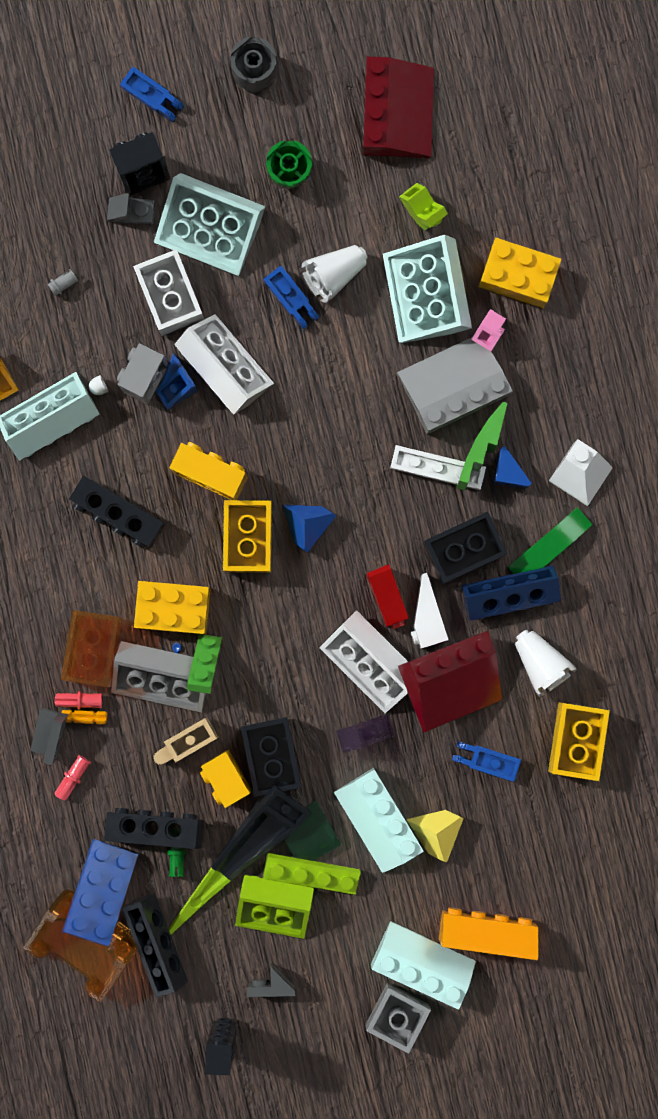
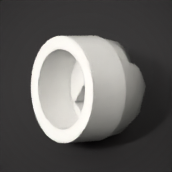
(98, 386)

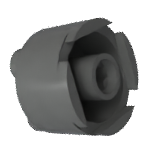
(255, 52)

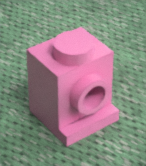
(489, 330)

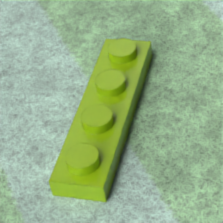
(311, 873)

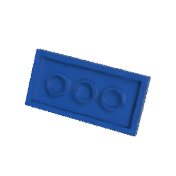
(100, 893)

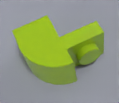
(422, 207)

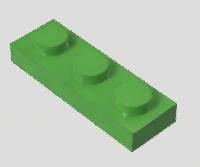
(204, 663)

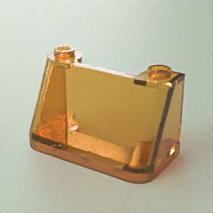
(96, 962)

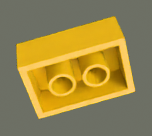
(519, 273)
(209, 471)
(247, 536)
(172, 607)
(578, 741)

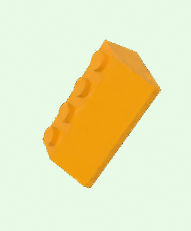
(489, 934)

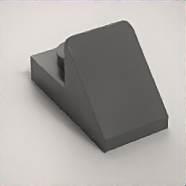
(130, 210)
(277, 987)

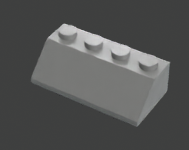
(150, 674)

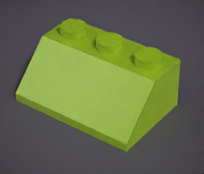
(274, 906)

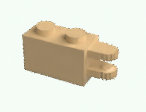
(186, 742)

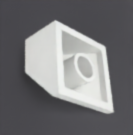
(581, 472)

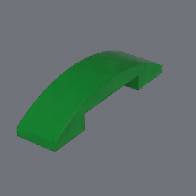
(552, 543)

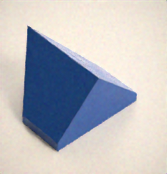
(175, 384)
(307, 523)

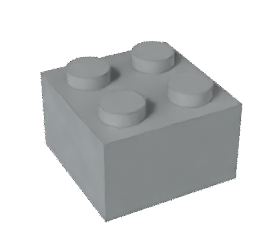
(142, 373)
(398, 1017)

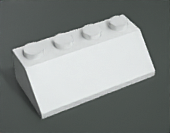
(223, 363)
(367, 660)

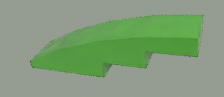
(485, 441)

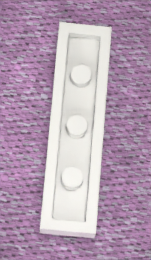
(433, 467)

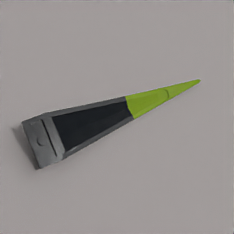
(263, 828)

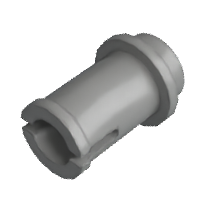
(62, 282)

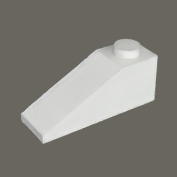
(427, 621)

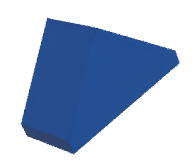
(509, 472)

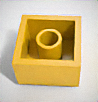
(225, 779)

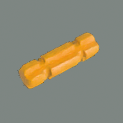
(86, 717)

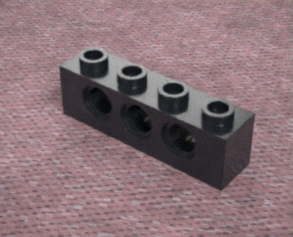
(88, 489)
(118, 831)
(155, 945)
(221, 1047)

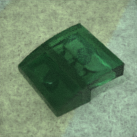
(314, 836)

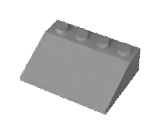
(454, 384)

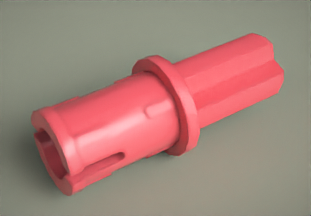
(78, 700)
(72, 777)

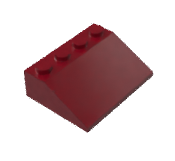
(397, 108)
(453, 681)

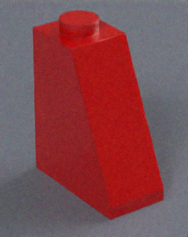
(387, 596)

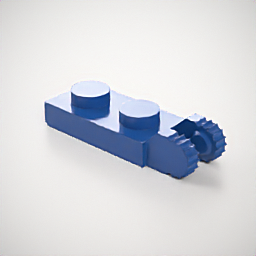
(150, 93)
(289, 295)
(489, 761)

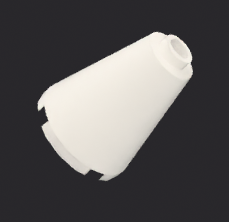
(333, 270)
(542, 662)

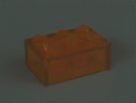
(91, 648)

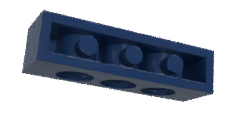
(519, 584)

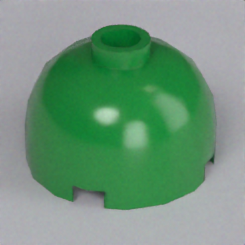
(289, 164)

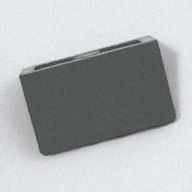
(49, 734)

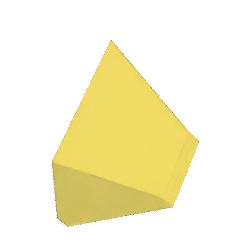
(437, 832)

